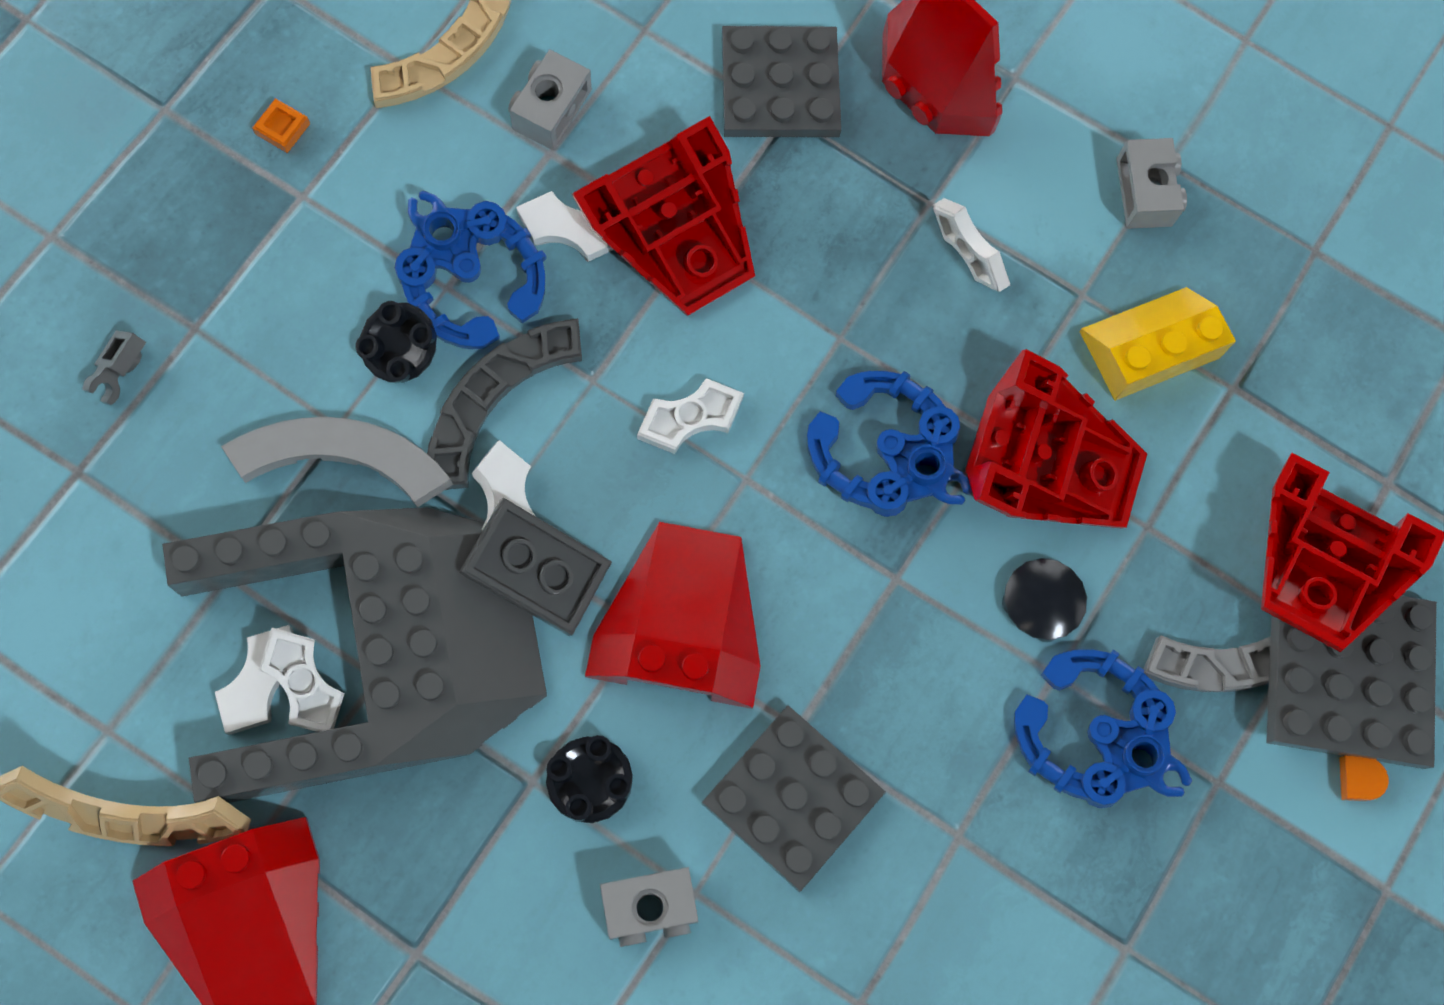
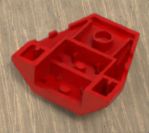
(943, 64)
(675, 217)
(1052, 452)
(1334, 563)
(683, 619)
(240, 916)

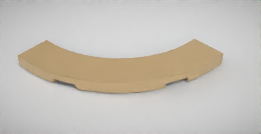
(445, 61)
(120, 822)

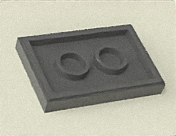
(535, 567)

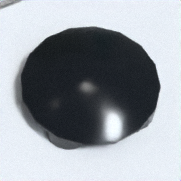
(397, 342)
(1045, 599)
(589, 779)

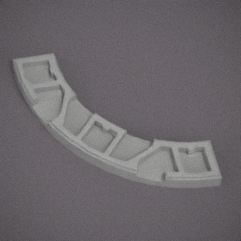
(339, 441)
(1209, 668)

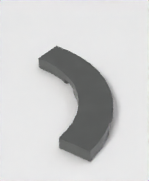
(489, 383)

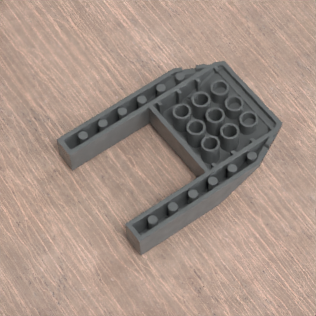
(433, 648)

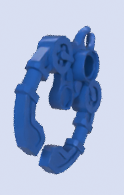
(458, 255)
(902, 452)
(1115, 739)

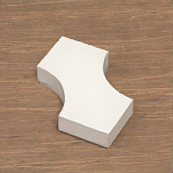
(555, 222)
(979, 255)
(673, 422)
(502, 476)
(291, 662)
(249, 697)

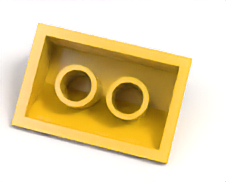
(1157, 341)

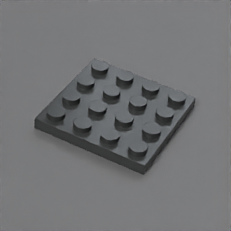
(1362, 700)

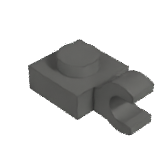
(117, 359)

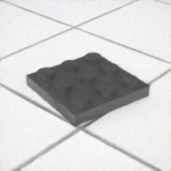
(780, 81)
(793, 798)

